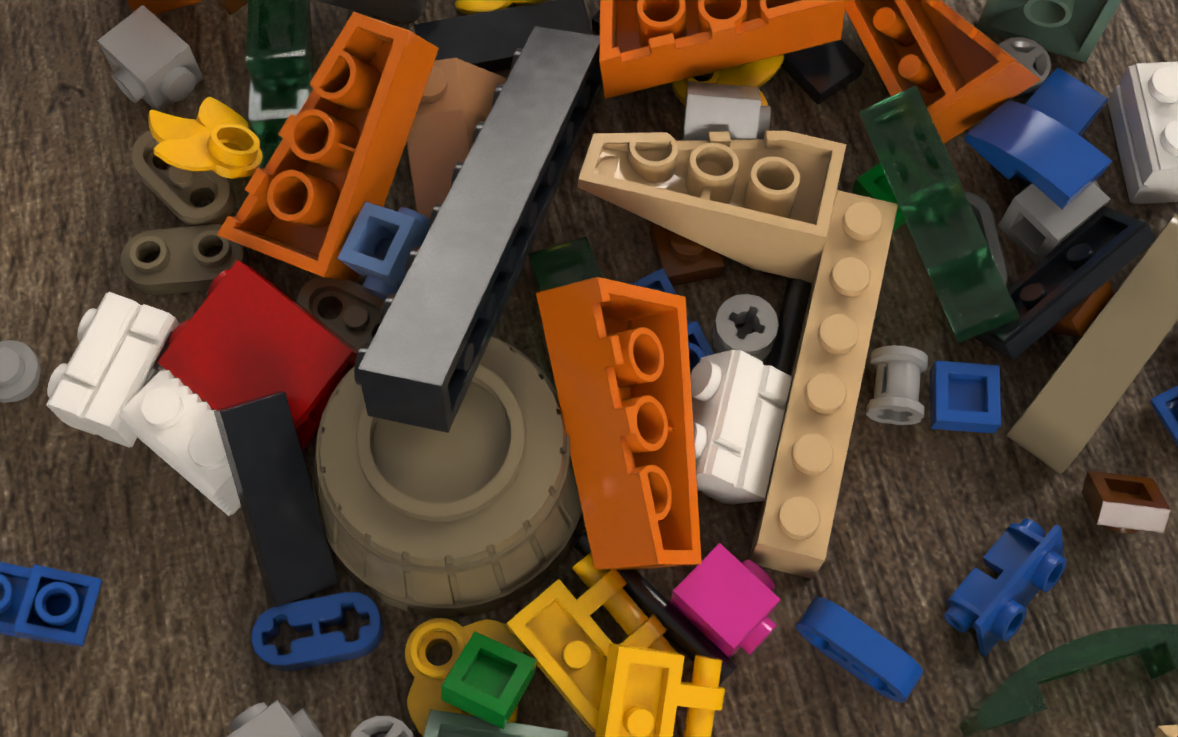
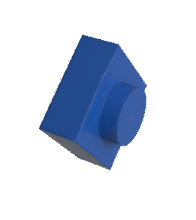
(965, 397)

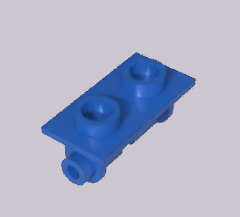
(999, 605)

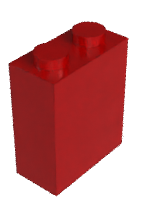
(258, 342)

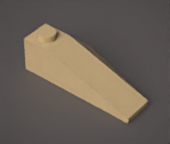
(740, 197)

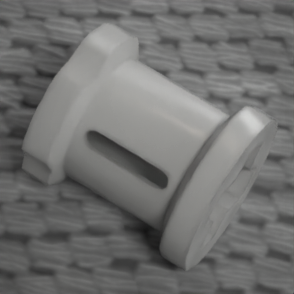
(897, 385)

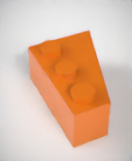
(943, 54)

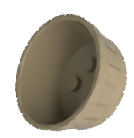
(453, 514)

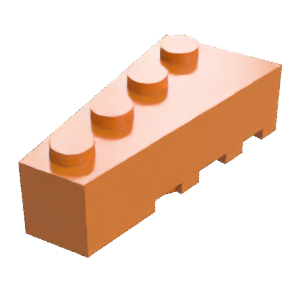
(680, 39)
(629, 419)

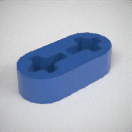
(316, 615)
(859, 649)

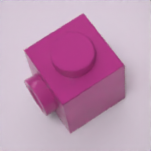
(728, 601)

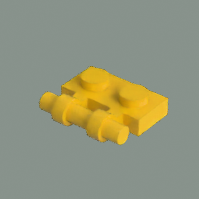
(571, 644)
(646, 688)

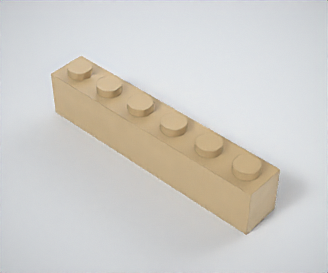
(824, 388)

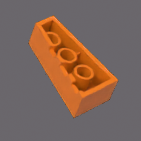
(337, 149)

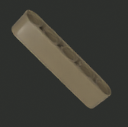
(1104, 358)

